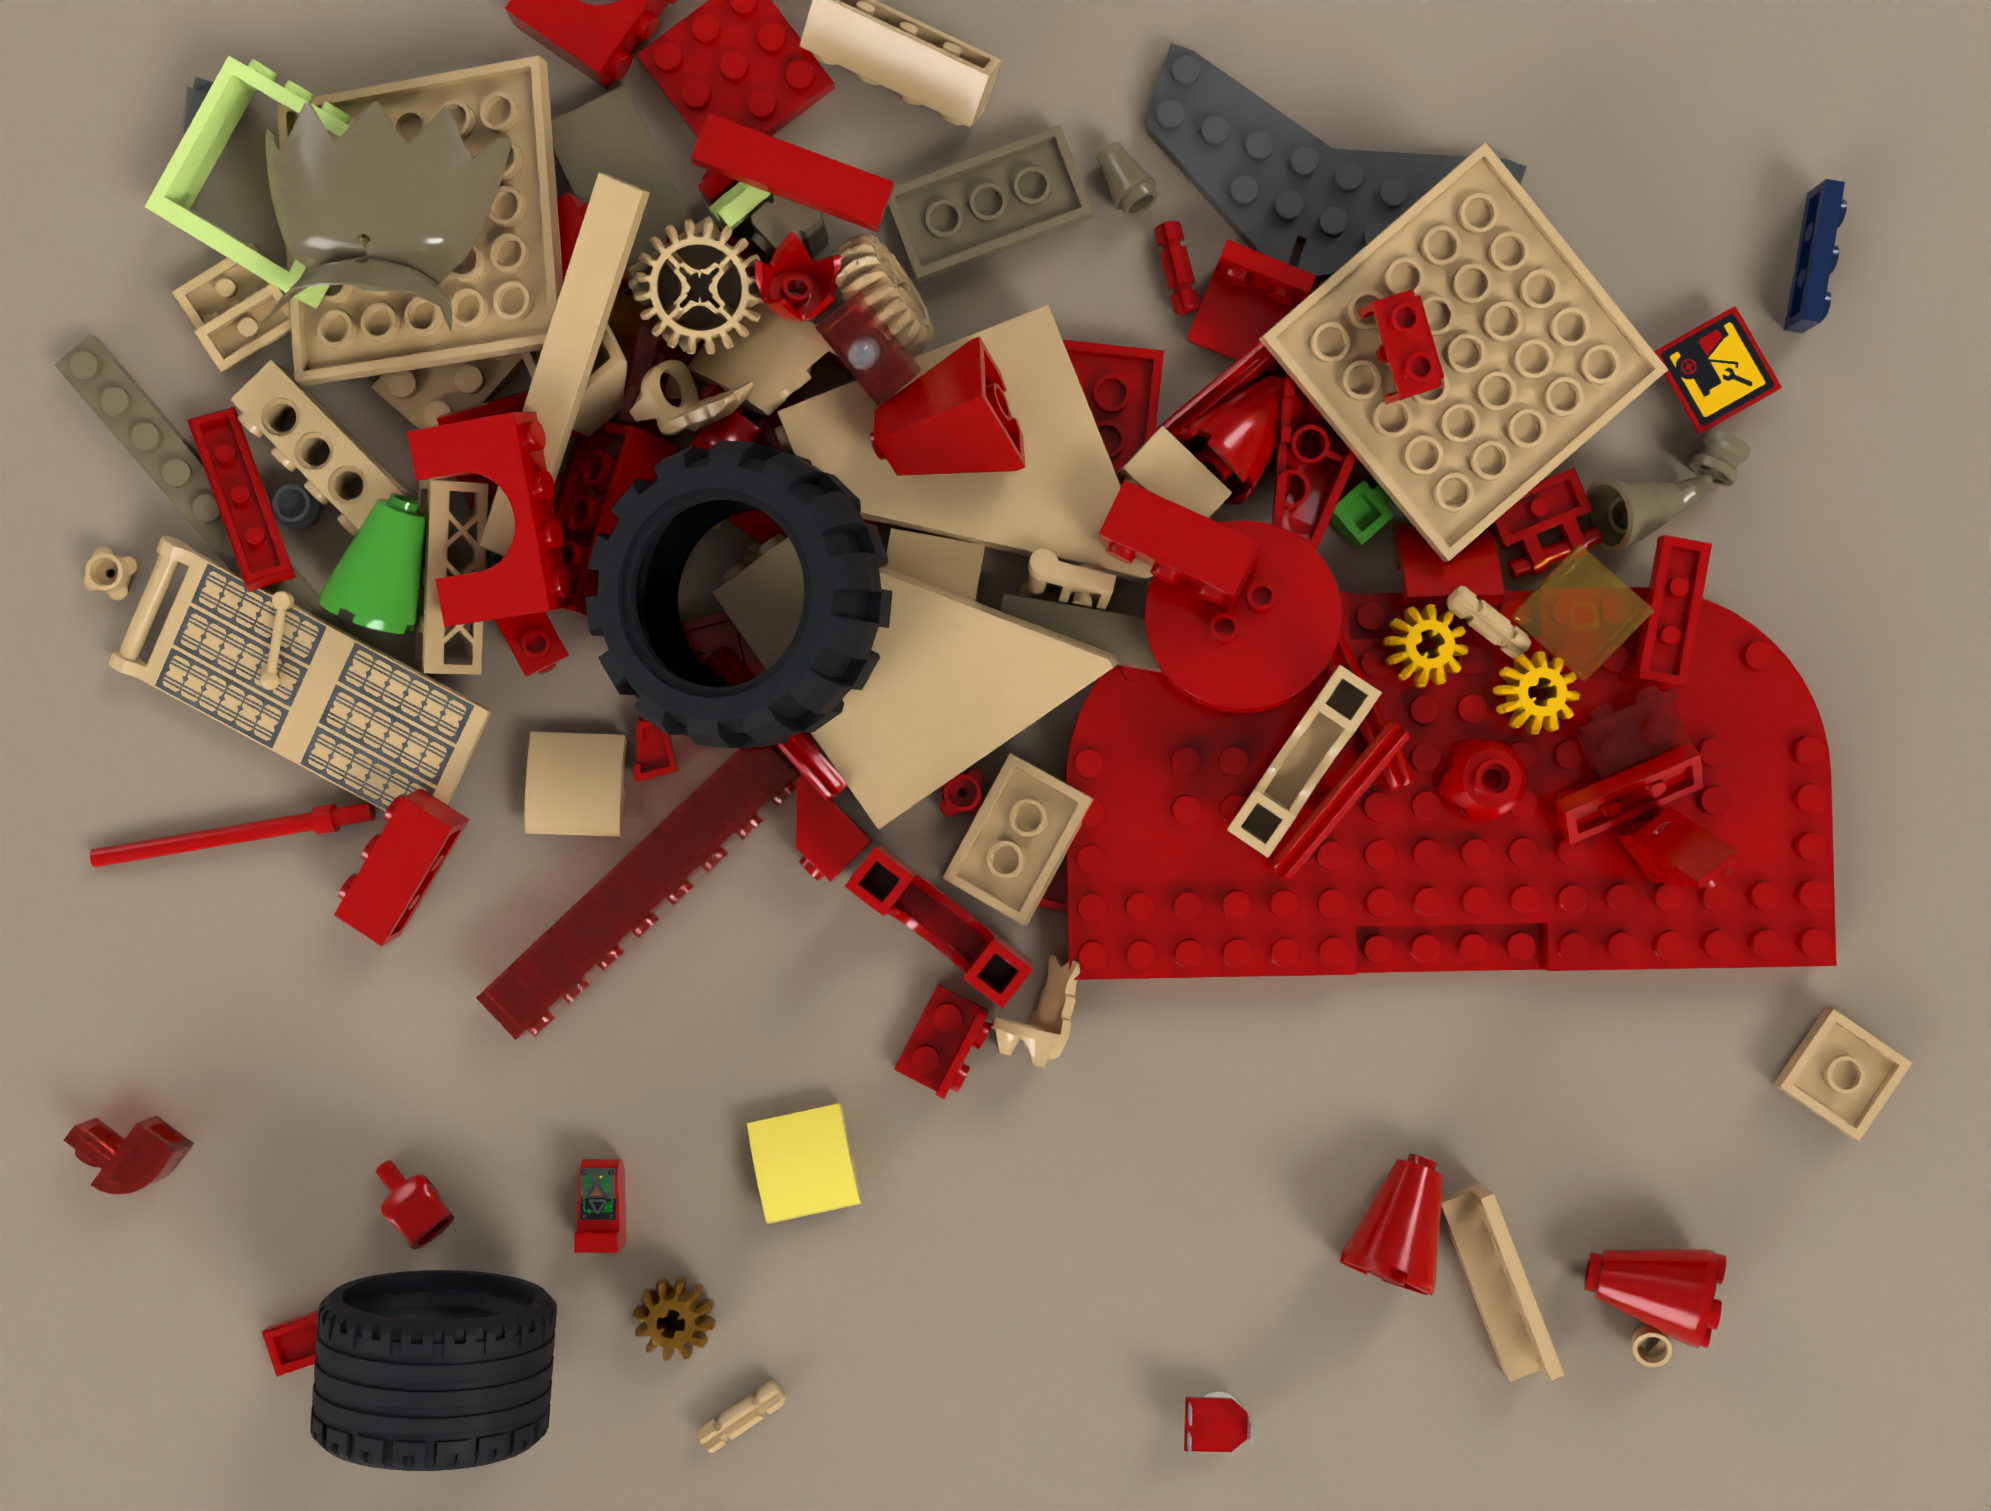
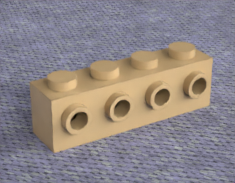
(902, 56)

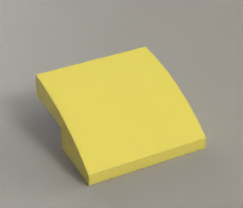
(803, 1163)

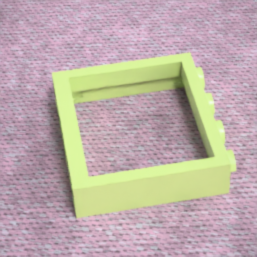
(201, 150)

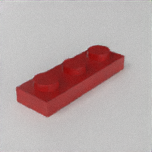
(1676, 597)
(1630, 793)

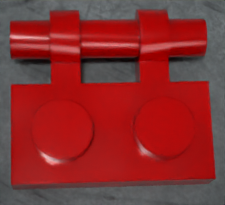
(1547, 505)

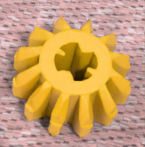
(1439, 655)
(1543, 711)

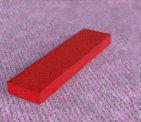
(792, 172)
(241, 499)

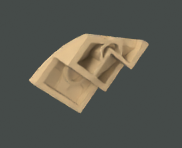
(772, 356)

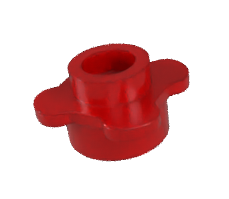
(971, 802)

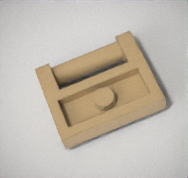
(1080, 585)

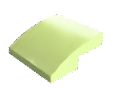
(738, 205)

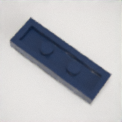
(1816, 256)

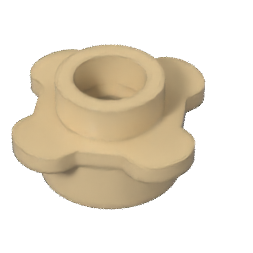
(98, 567)

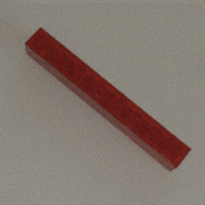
(637, 888)

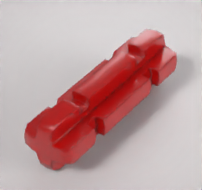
(1177, 267)

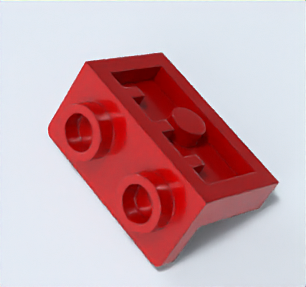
(943, 1041)

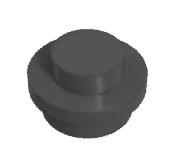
(295, 506)

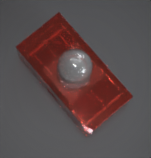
(868, 348)

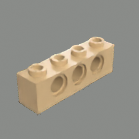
(265, 403)

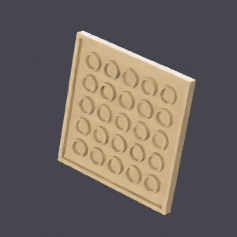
(511, 275)
(1523, 343)

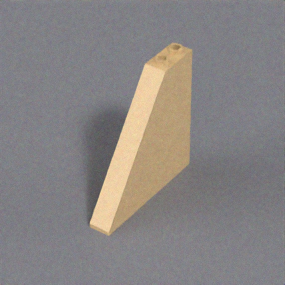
(1047, 505)
(945, 685)

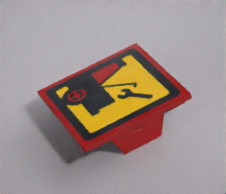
(1717, 370)

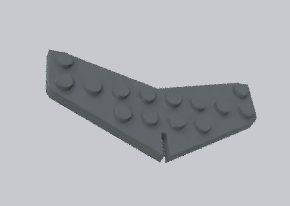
(1277, 177)

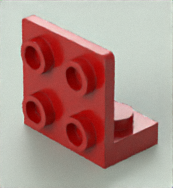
(1246, 300)

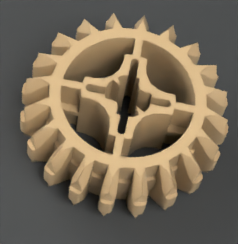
(887, 288)
(670, 317)

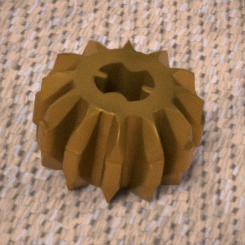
(662, 1333)

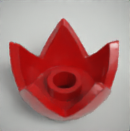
(796, 272)
(1464, 780)

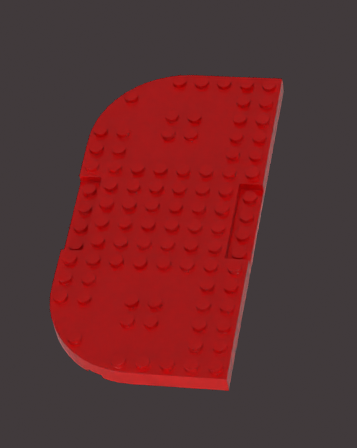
(1412, 875)

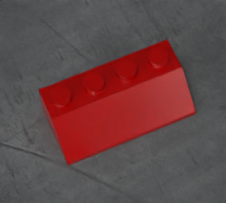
(593, 482)

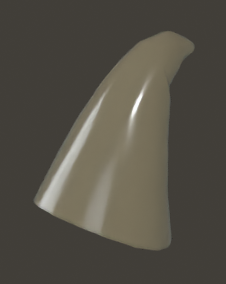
(1636, 509)

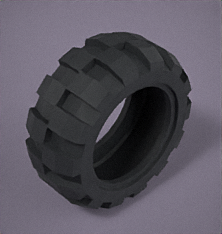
(642, 576)

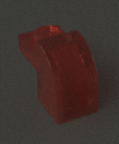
(132, 1162)

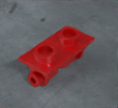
(533, 642)

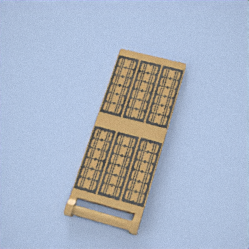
(338, 699)

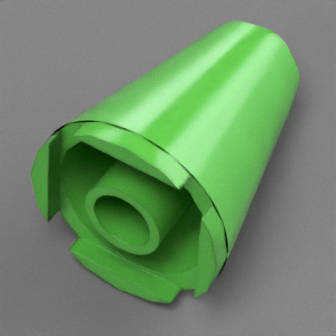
(381, 568)

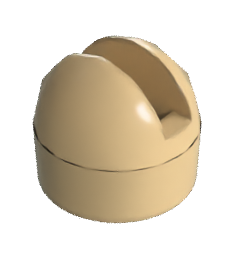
(1657, 1350)

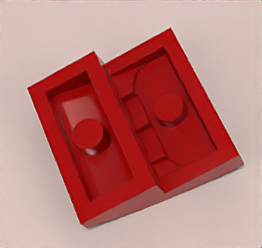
(1431, 580)

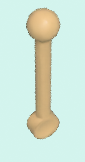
(281, 602)

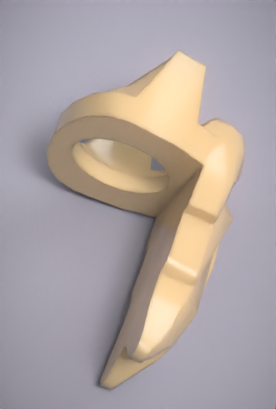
(692, 411)
(1051, 1021)

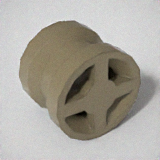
(1720, 456)

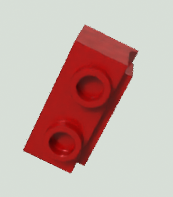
(1406, 344)

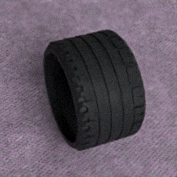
(433, 1369)

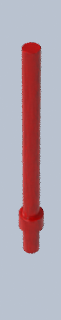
(321, 819)

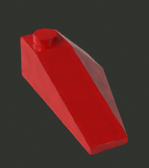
(1309, 468)

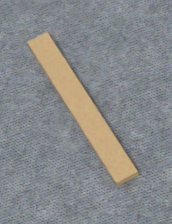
(576, 330)

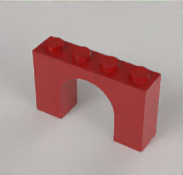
(590, 36)
(511, 455)
(977, 950)

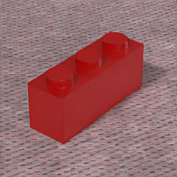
(1179, 544)
(399, 866)

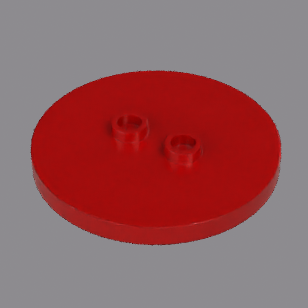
(1265, 643)

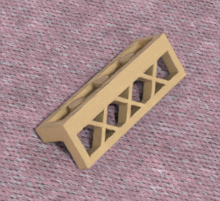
(430, 629)
(1499, 1284)

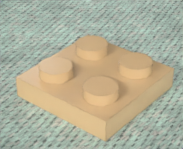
(1842, 1073)

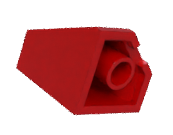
(951, 420)

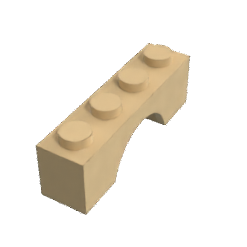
(1303, 760)

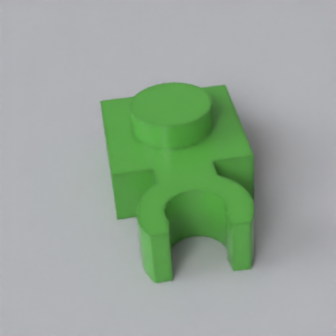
(1362, 512)

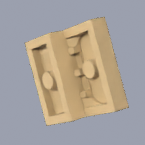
(227, 312)
(575, 784)

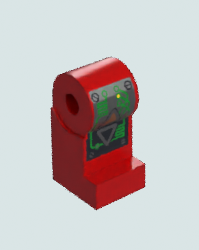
(601, 1207)

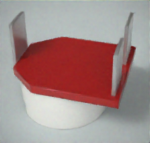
(1215, 1423)

